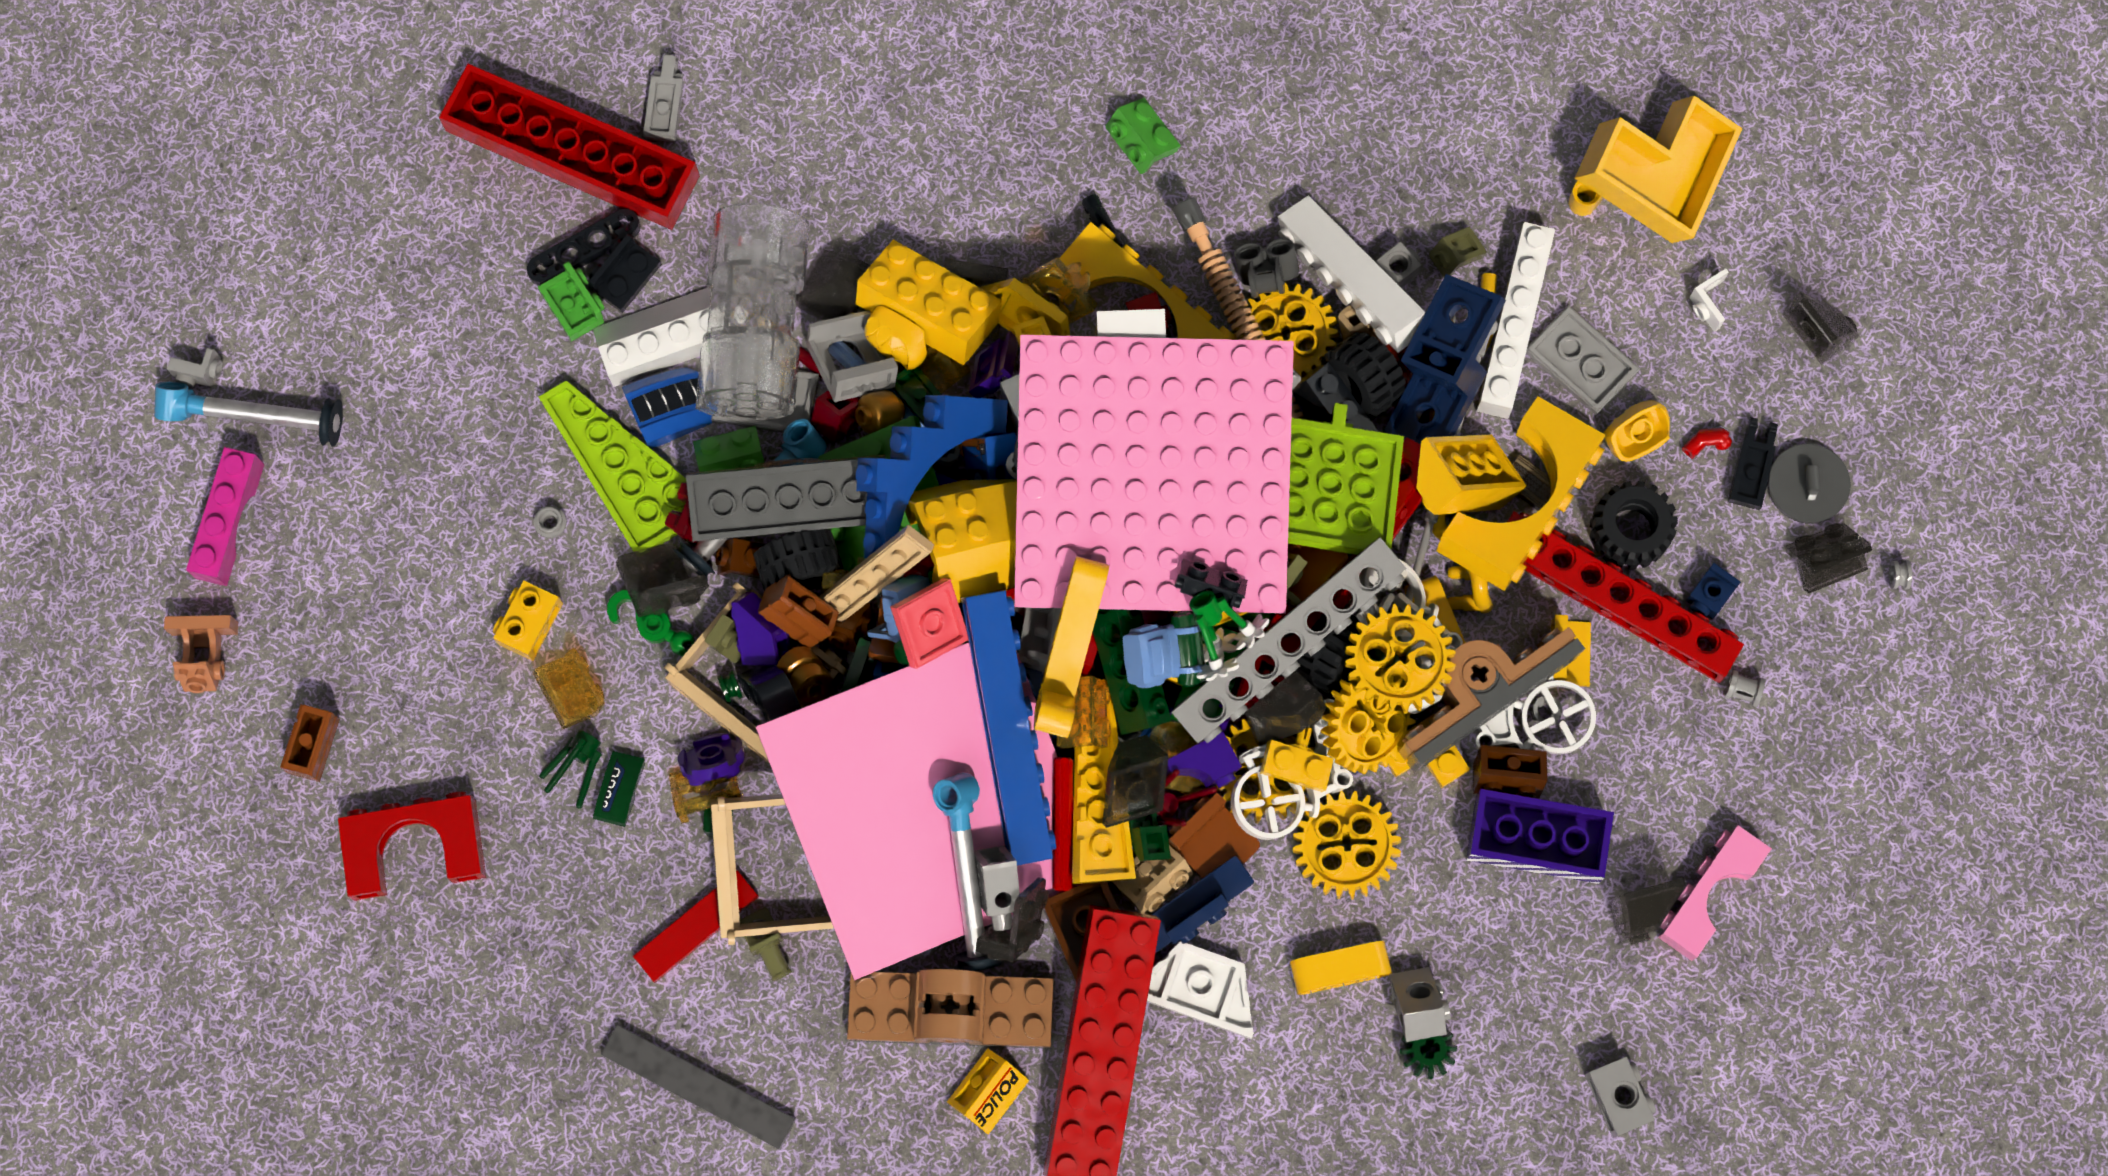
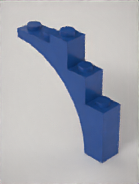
(913, 451)

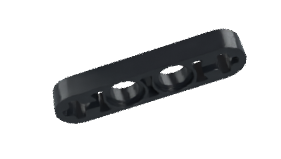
(580, 242)

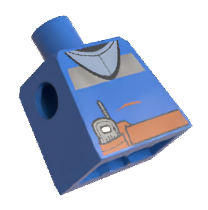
(987, 456)

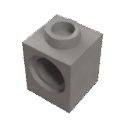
(1407, 258)

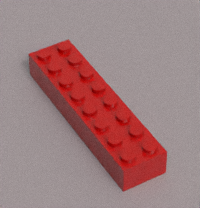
(569, 146)
(1102, 1043)

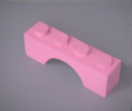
(1690, 927)

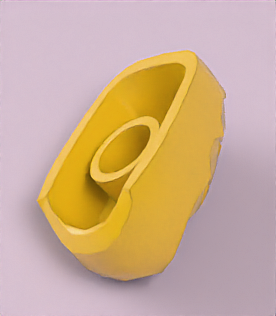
(896, 337)
(1638, 430)

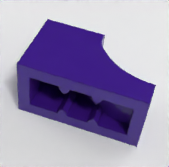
(1207, 762)

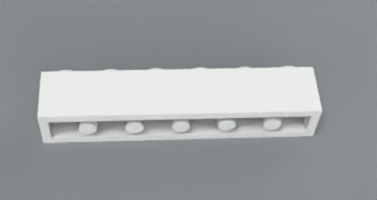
(1351, 273)
(1515, 320)

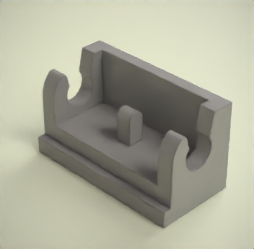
(1037, 636)

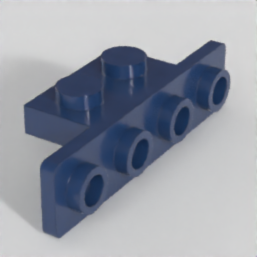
(1201, 903)

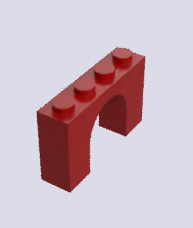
(366, 835)

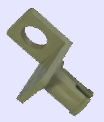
(767, 947)

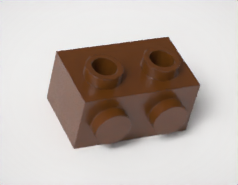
(1510, 771)

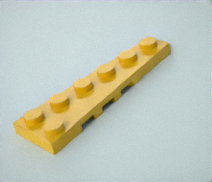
(1098, 851)

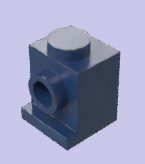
(1718, 580)

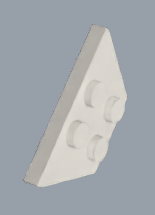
(1203, 988)

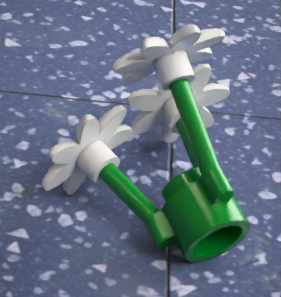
(1209, 613)

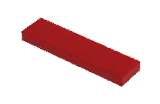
(688, 932)

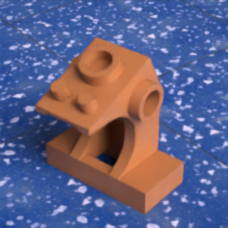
(200, 633)

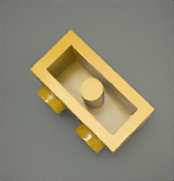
(527, 620)

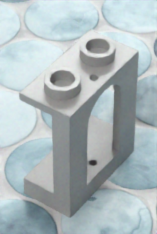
(848, 383)

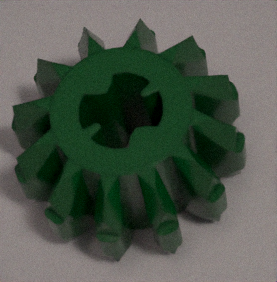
(1436, 1058)

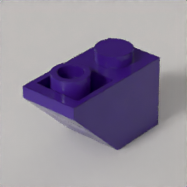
(758, 639)

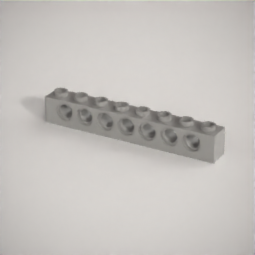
(1389, 572)

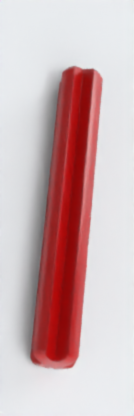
(1063, 823)

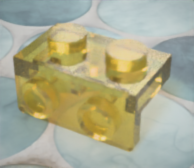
(570, 689)
(1090, 717)

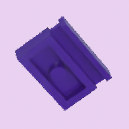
(992, 365)

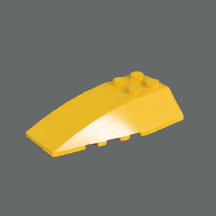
(971, 533)

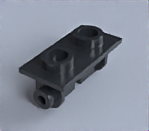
(1198, 576)

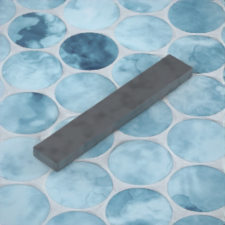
(698, 1087)

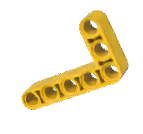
(1078, 614)

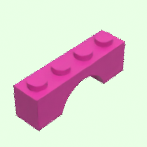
(216, 538)

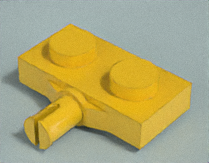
(1297, 763)

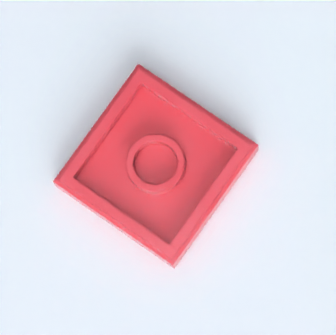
(930, 623)

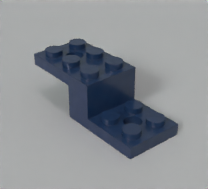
(1445, 361)

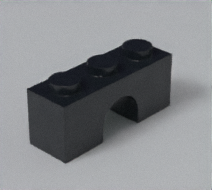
(1324, 388)

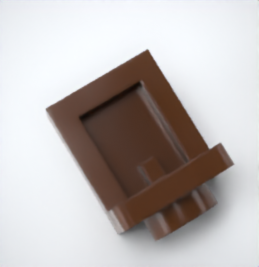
(737, 558)
(847, 634)

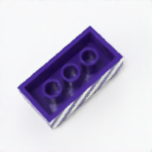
(1540, 836)

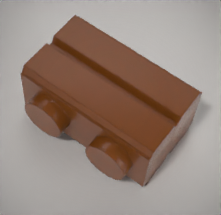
(798, 611)
(310, 743)

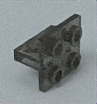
(1829, 556)

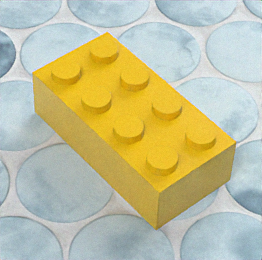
(944, 305)

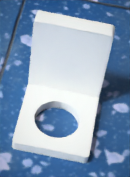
(1703, 305)

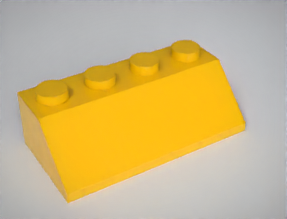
(1465, 474)

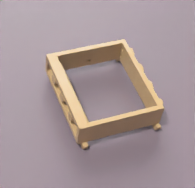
(716, 707)
(726, 874)

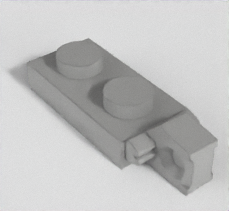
(664, 102)

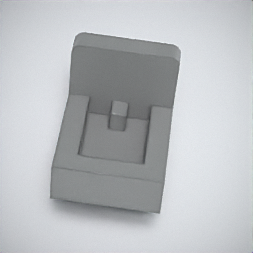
(192, 373)

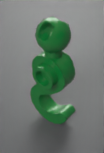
(652, 627)

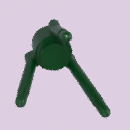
(580, 748)

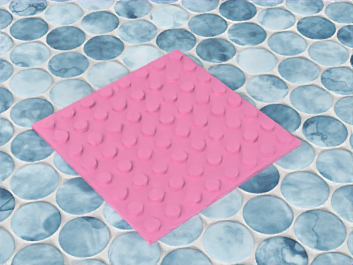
(1150, 461)
(865, 811)

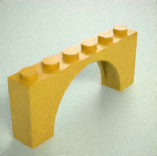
(1111, 264)
(1500, 549)

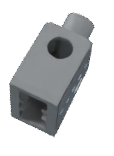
(997, 884)

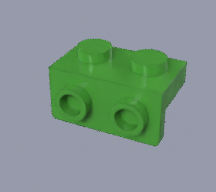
(1141, 134)
(572, 303)
(729, 450)

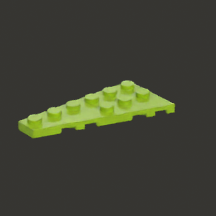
(624, 471)

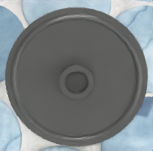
(1809, 483)

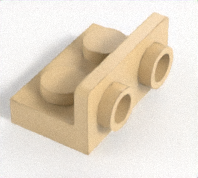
(1155, 882)

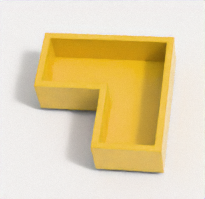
(1663, 179)

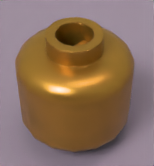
(879, 410)

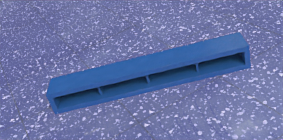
(1007, 726)

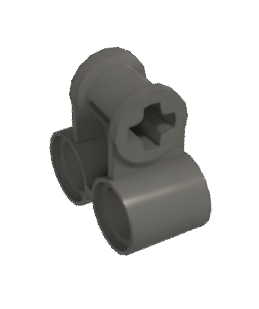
(1267, 267)

